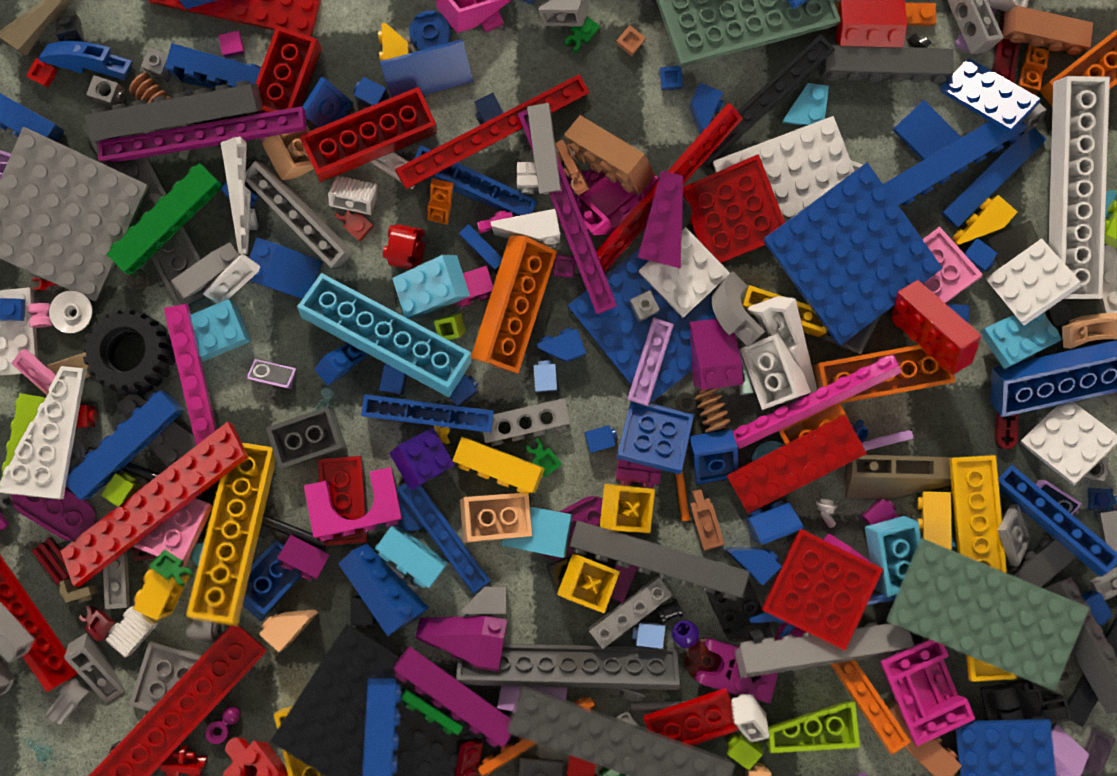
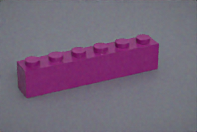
(453, 695)

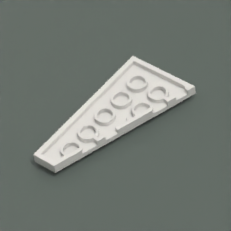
(46, 447)

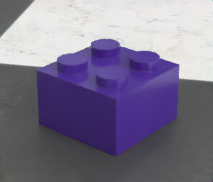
(421, 459)

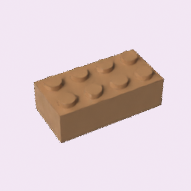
(609, 155)

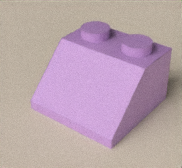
(1068, 754)

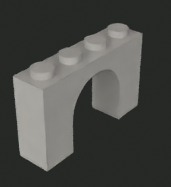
(13, 644)

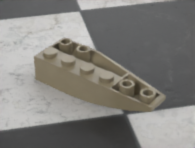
(895, 476)

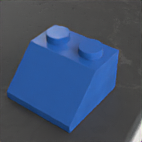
(713, 455)
(773, 522)
(759, 562)

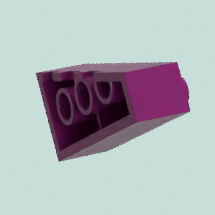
(664, 225)

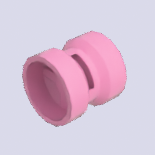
(39, 315)

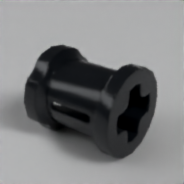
(669, 611)

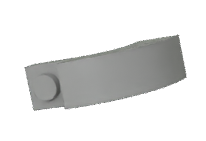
(730, 311)

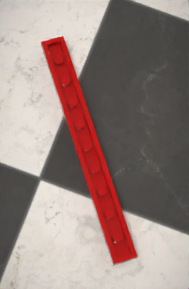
(486, 134)
(684, 166)

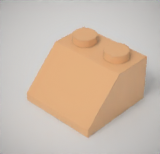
(288, 155)
(285, 627)

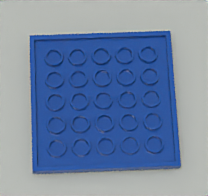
(851, 253)
(625, 338)

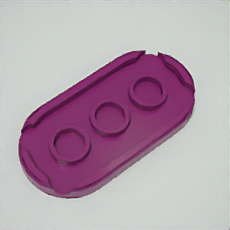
(585, 511)
(62, 517)

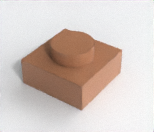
(630, 40)

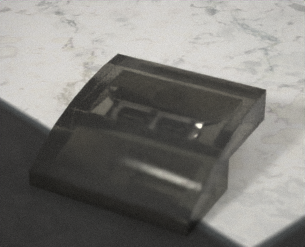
(1013, 242)

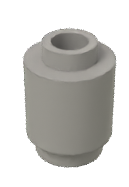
(203, 630)

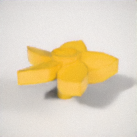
(442, 433)

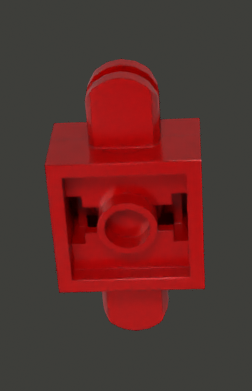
(253, 759)

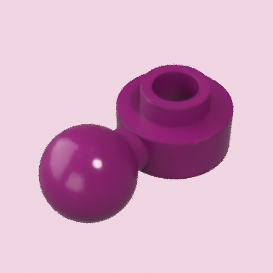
(230, 716)

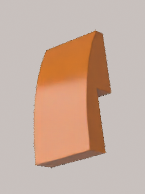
(1032, 69)
(440, 201)

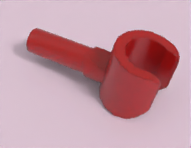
(44, 284)

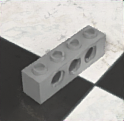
(976, 24)
(556, 408)
(630, 612)

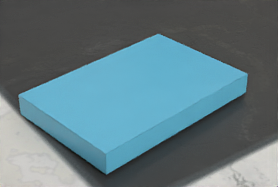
(549, 533)

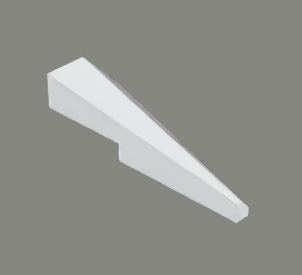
(235, 168)
(782, 317)

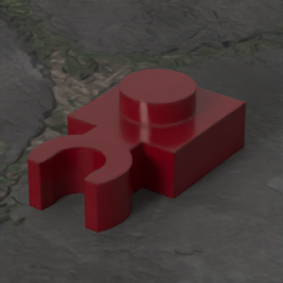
(98, 623)

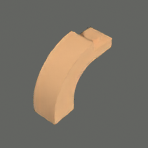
(1089, 328)

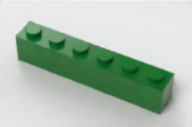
(164, 219)

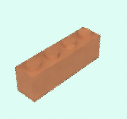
(1047, 30)
(929, 754)

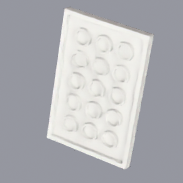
(799, 164)

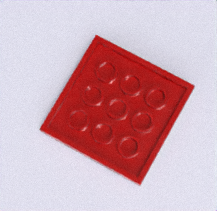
(734, 209)
(822, 589)

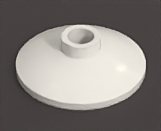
(61, 310)

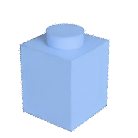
(545, 377)
(649, 634)

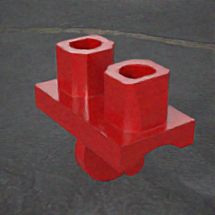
(183, 762)

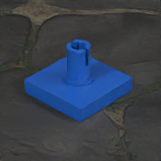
(326, 104)

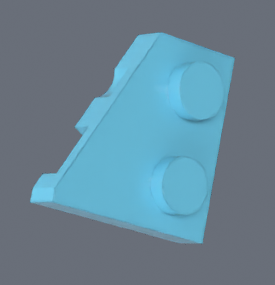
(809, 106)

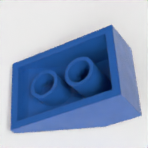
(284, 268)
(268, 582)

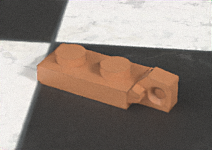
(572, 170)
(706, 522)

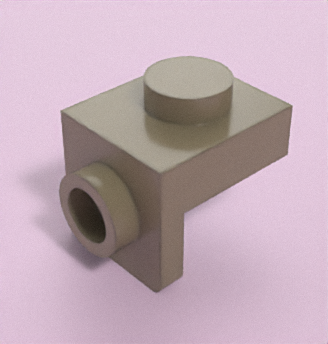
(69, 592)

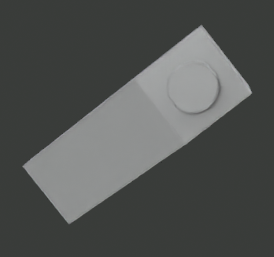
(205, 271)
(94, 667)

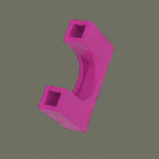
(327, 521)

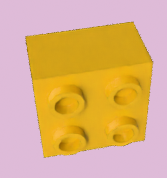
(627, 508)
(588, 583)
(158, 595)

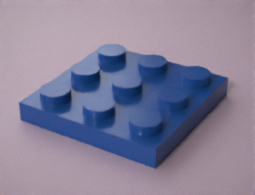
(655, 437)

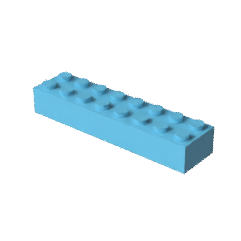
(385, 334)

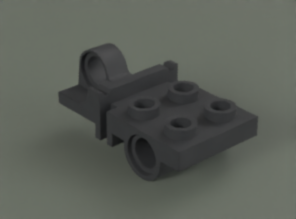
(735, 615)
(1023, 702)

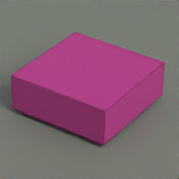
(231, 44)

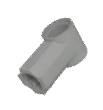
(71, 696)

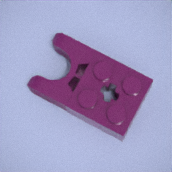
(728, 674)

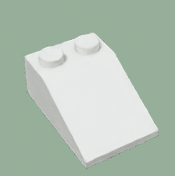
(538, 226)
(774, 372)

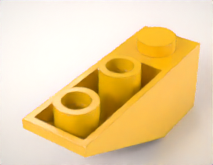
(992, 218)

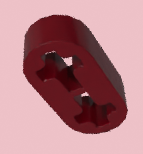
(1000, 431)

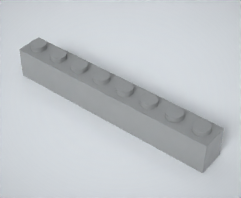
(812, 651)

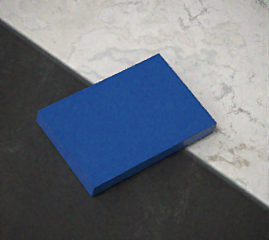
(925, 131)

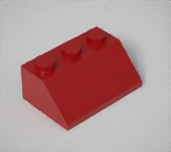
(871, 23)

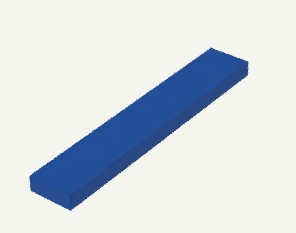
(993, 177)
(445, 537)

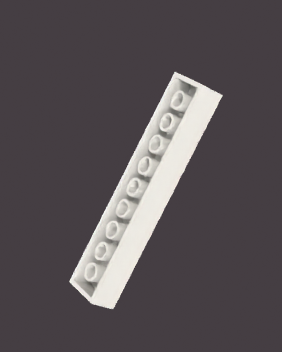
(1079, 179)

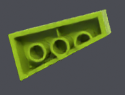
(818, 730)

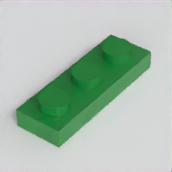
(430, 712)

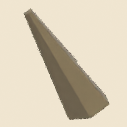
(28, 28)

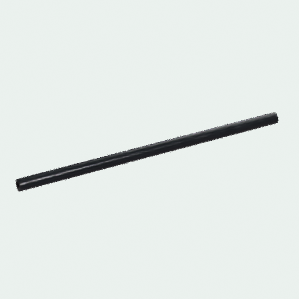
(207, 497)

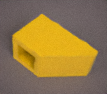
(392, 43)

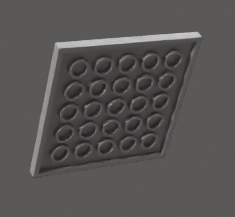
(64, 213)

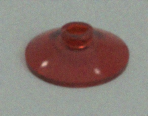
(694, 658)

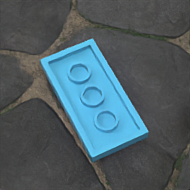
(1014, 342)

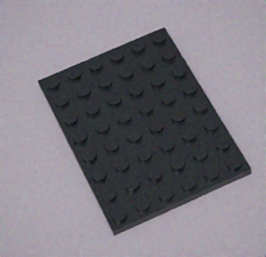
(330, 716)

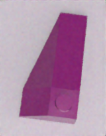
(468, 637)

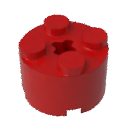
(404, 246)

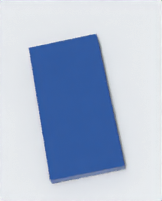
(428, 69)

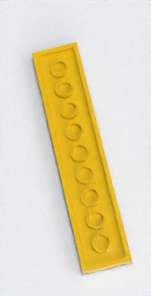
(976, 528)

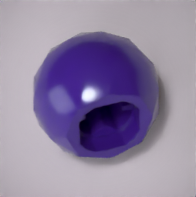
(679, 631)

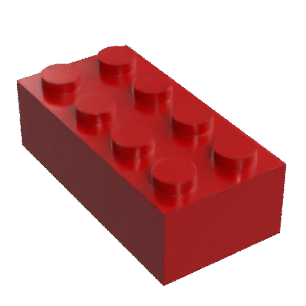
(287, 70)
(935, 327)

